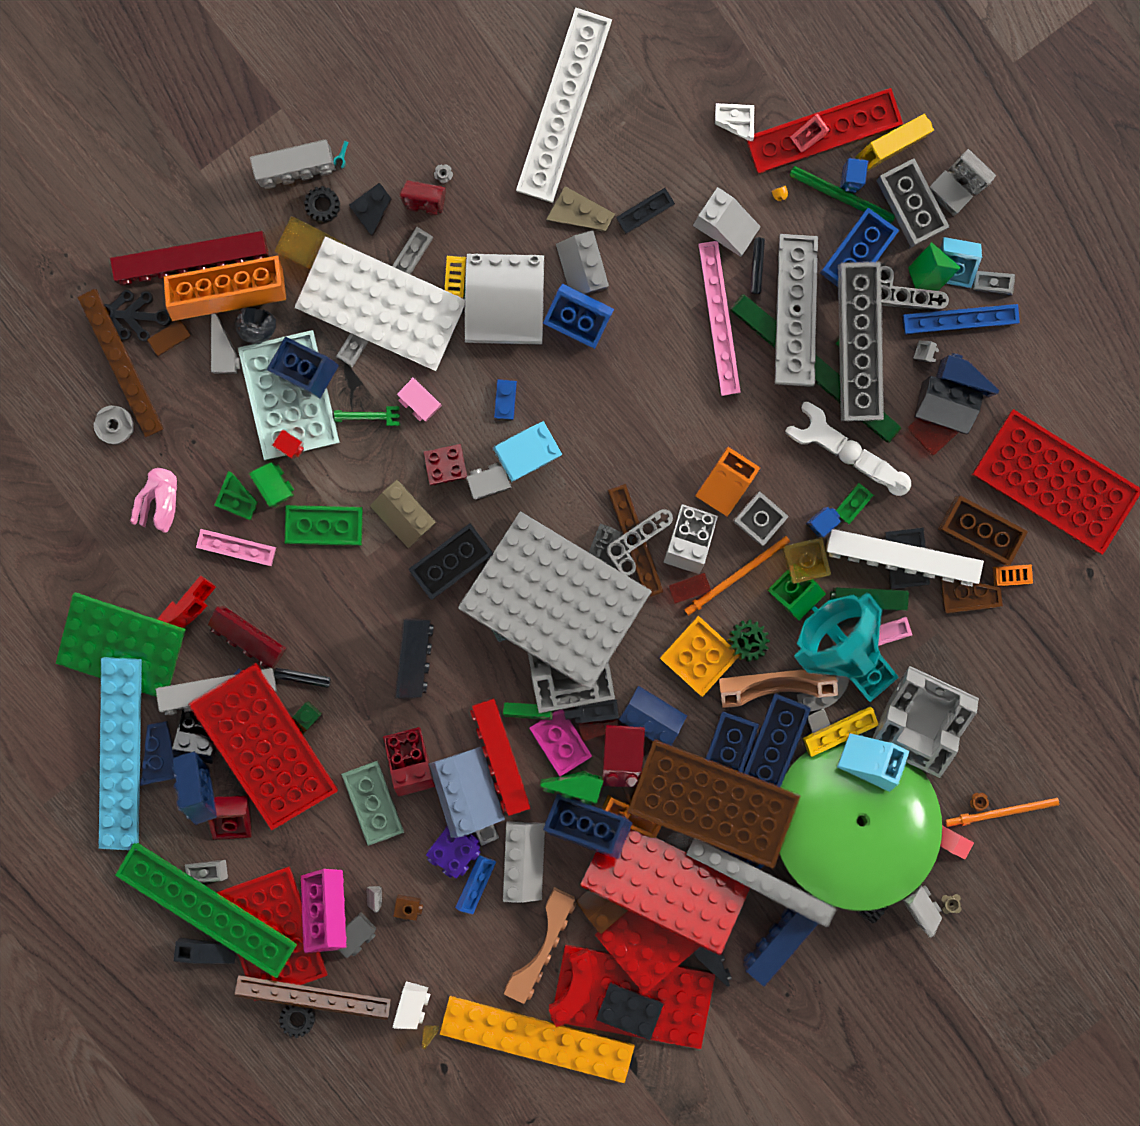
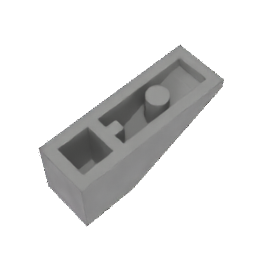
(223, 355)

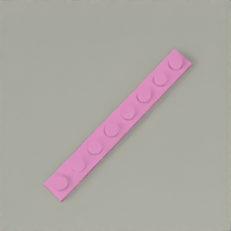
(719, 318)

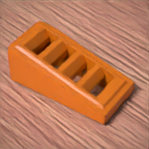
(997, 575)

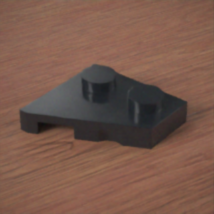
(371, 207)

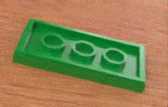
(323, 525)

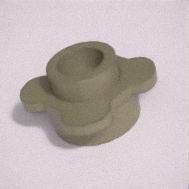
(956, 904)

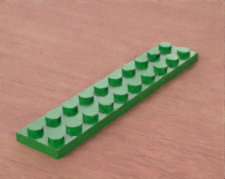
(206, 909)

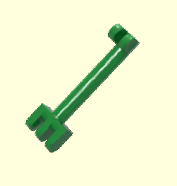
(339, 415)

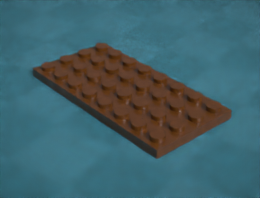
(714, 803)

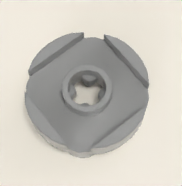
(103, 421)

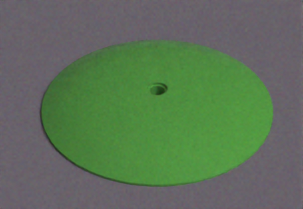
(854, 863)

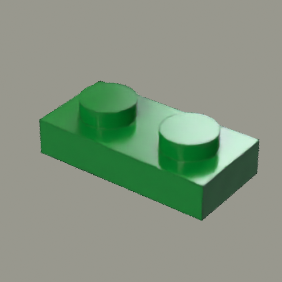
(854, 503)

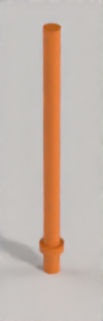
(736, 576)

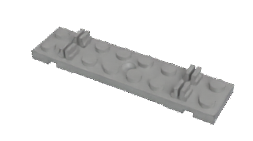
(796, 329)

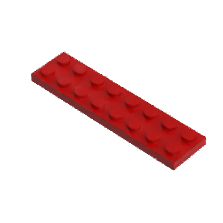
(845, 124)

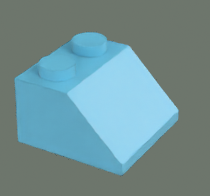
(967, 256)

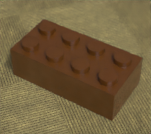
(982, 530)

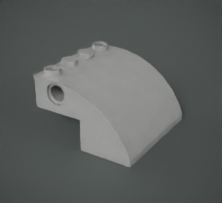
(504, 299)
(559, 691)
(926, 720)

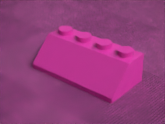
(323, 910)

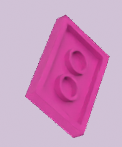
(560, 742)

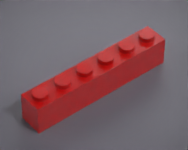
(501, 757)

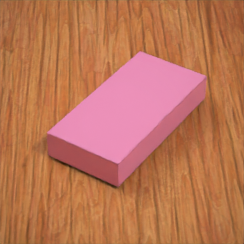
(894, 631)

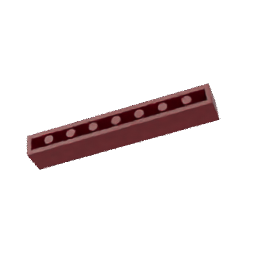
(188, 257)

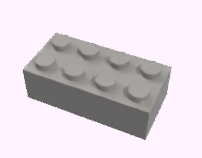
(292, 164)
(912, 203)

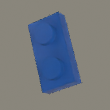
(505, 399)

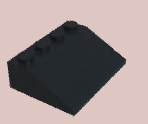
(413, 658)

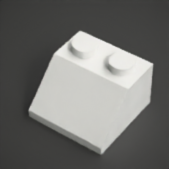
(410, 1006)

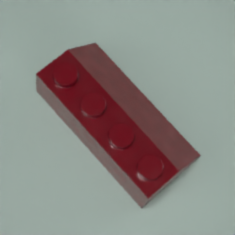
(246, 636)

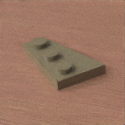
(579, 211)

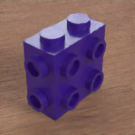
(453, 853)

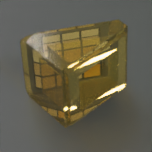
(428, 1034)

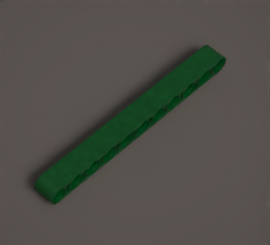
(825, 376)

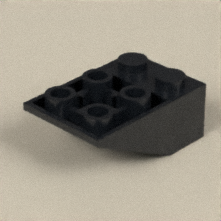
(193, 737)

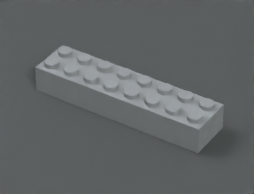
(860, 341)

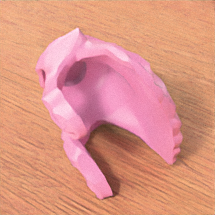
(163, 486)

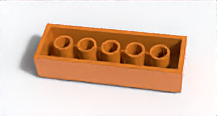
(224, 288)

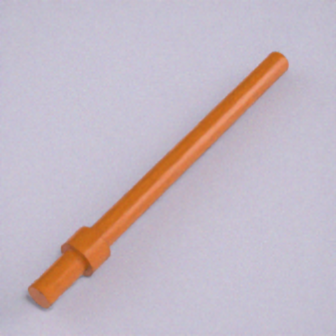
(966, 819)

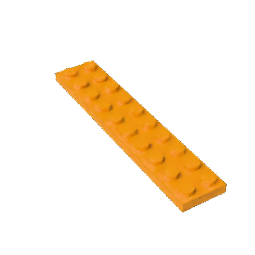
(537, 1039)

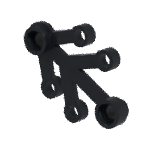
(130, 314)

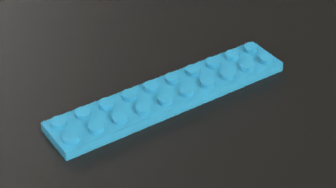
(119, 753)

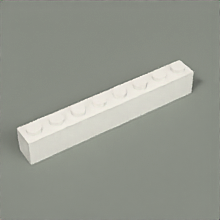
(904, 556)

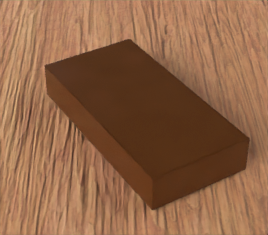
(169, 337)

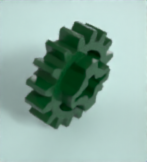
(756, 643)

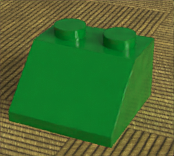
(272, 484)
(797, 597)

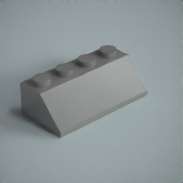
(523, 862)

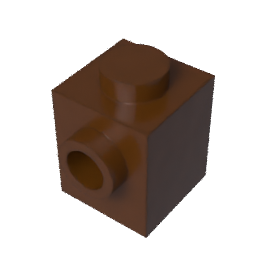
(408, 907)

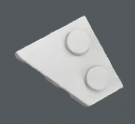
(736, 119)

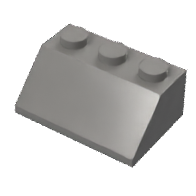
(582, 263)

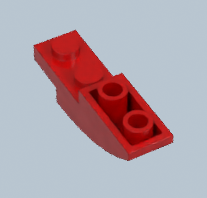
(189, 605)

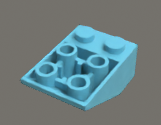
(873, 760)

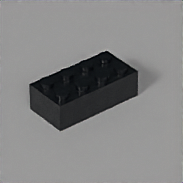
(450, 561)

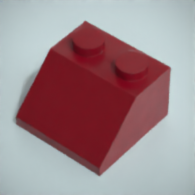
(232, 818)

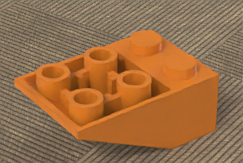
(727, 481)

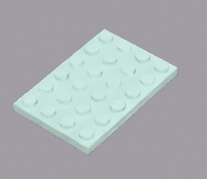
(283, 405)

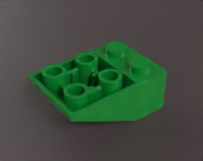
(579, 784)

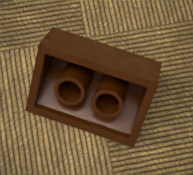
(599, 910)

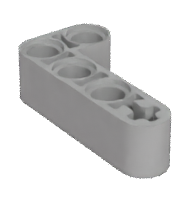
(909, 294)
(641, 538)

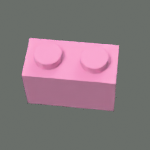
(419, 400)

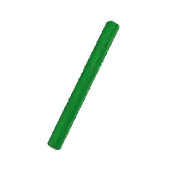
(839, 193)

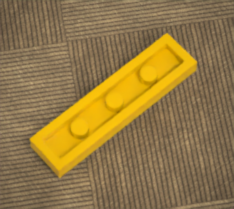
(839, 731)

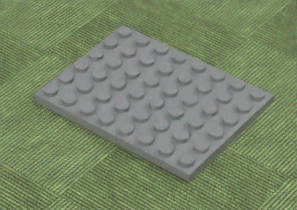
(555, 600)

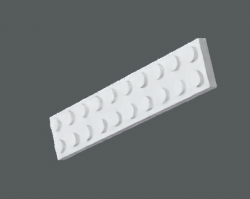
(564, 105)

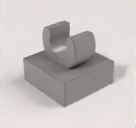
(925, 351)

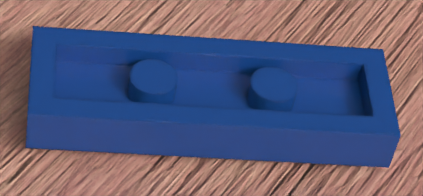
(475, 884)

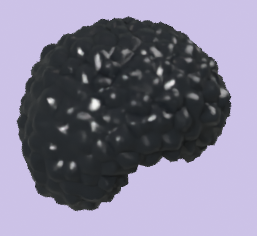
(255, 325)

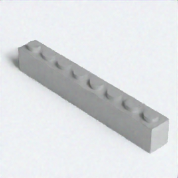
(761, 882)

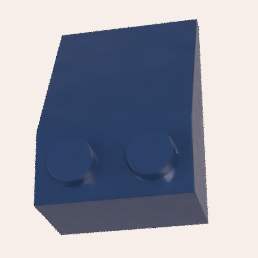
(303, 367)
(962, 372)

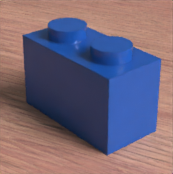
(853, 175)
(824, 521)

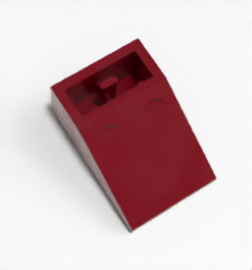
(423, 197)
(408, 761)

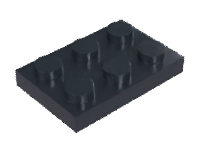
(899, 578)
(629, 1011)

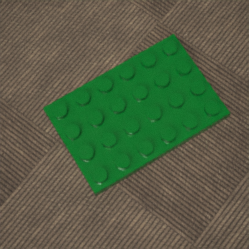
(108, 631)

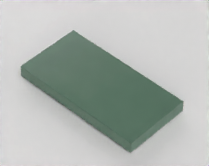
(372, 803)

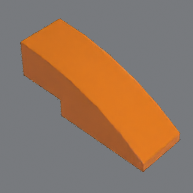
(638, 824)

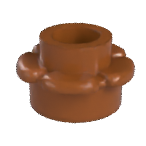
(979, 806)

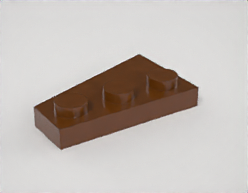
(966, 598)

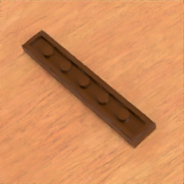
(627, 520)

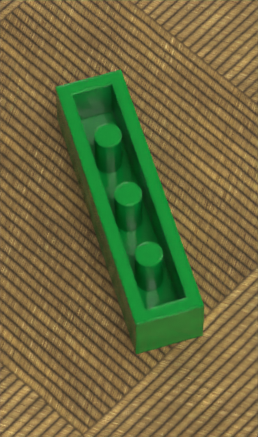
(522, 710)

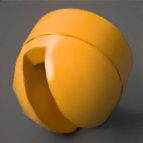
(780, 193)

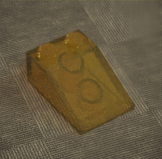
(301, 242)

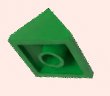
(932, 269)

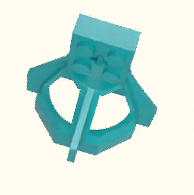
(854, 655)

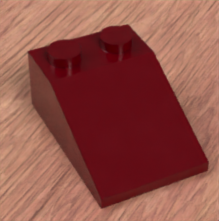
(623, 756)

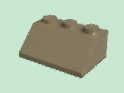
(403, 513)

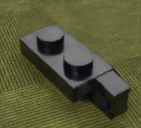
(594, 712)

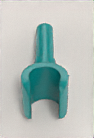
(341, 155)

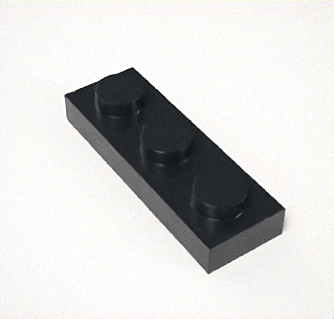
(645, 211)

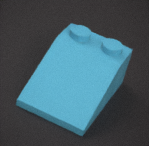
(527, 451)

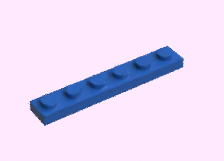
(961, 319)

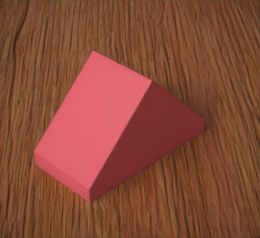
(809, 133)
(955, 843)

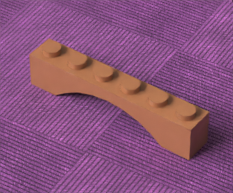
(741, 689)
(521, 981)

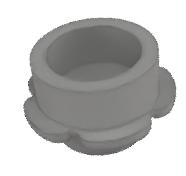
(443, 178)

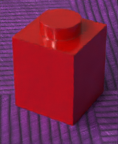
(288, 444)

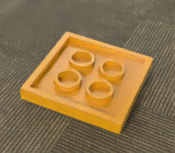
(699, 656)

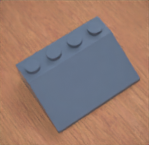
(466, 792)

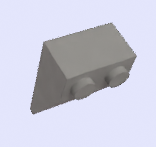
(727, 222)
(923, 910)

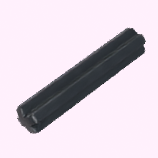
(757, 265)
(302, 677)

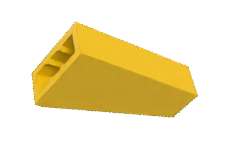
(896, 141)

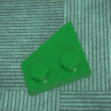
(236, 498)

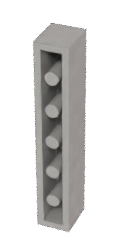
(178, 696)

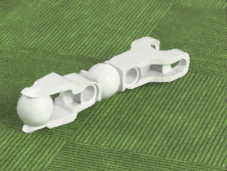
(848, 451)

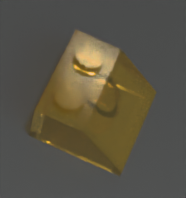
(806, 560)

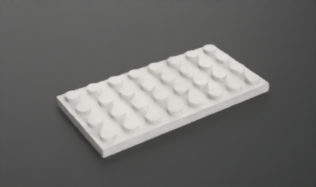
(380, 303)

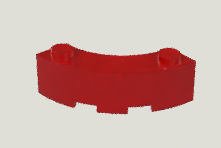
(578, 990)

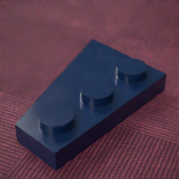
(158, 754)

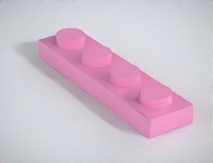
(236, 547)

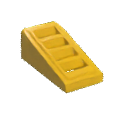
(455, 259)

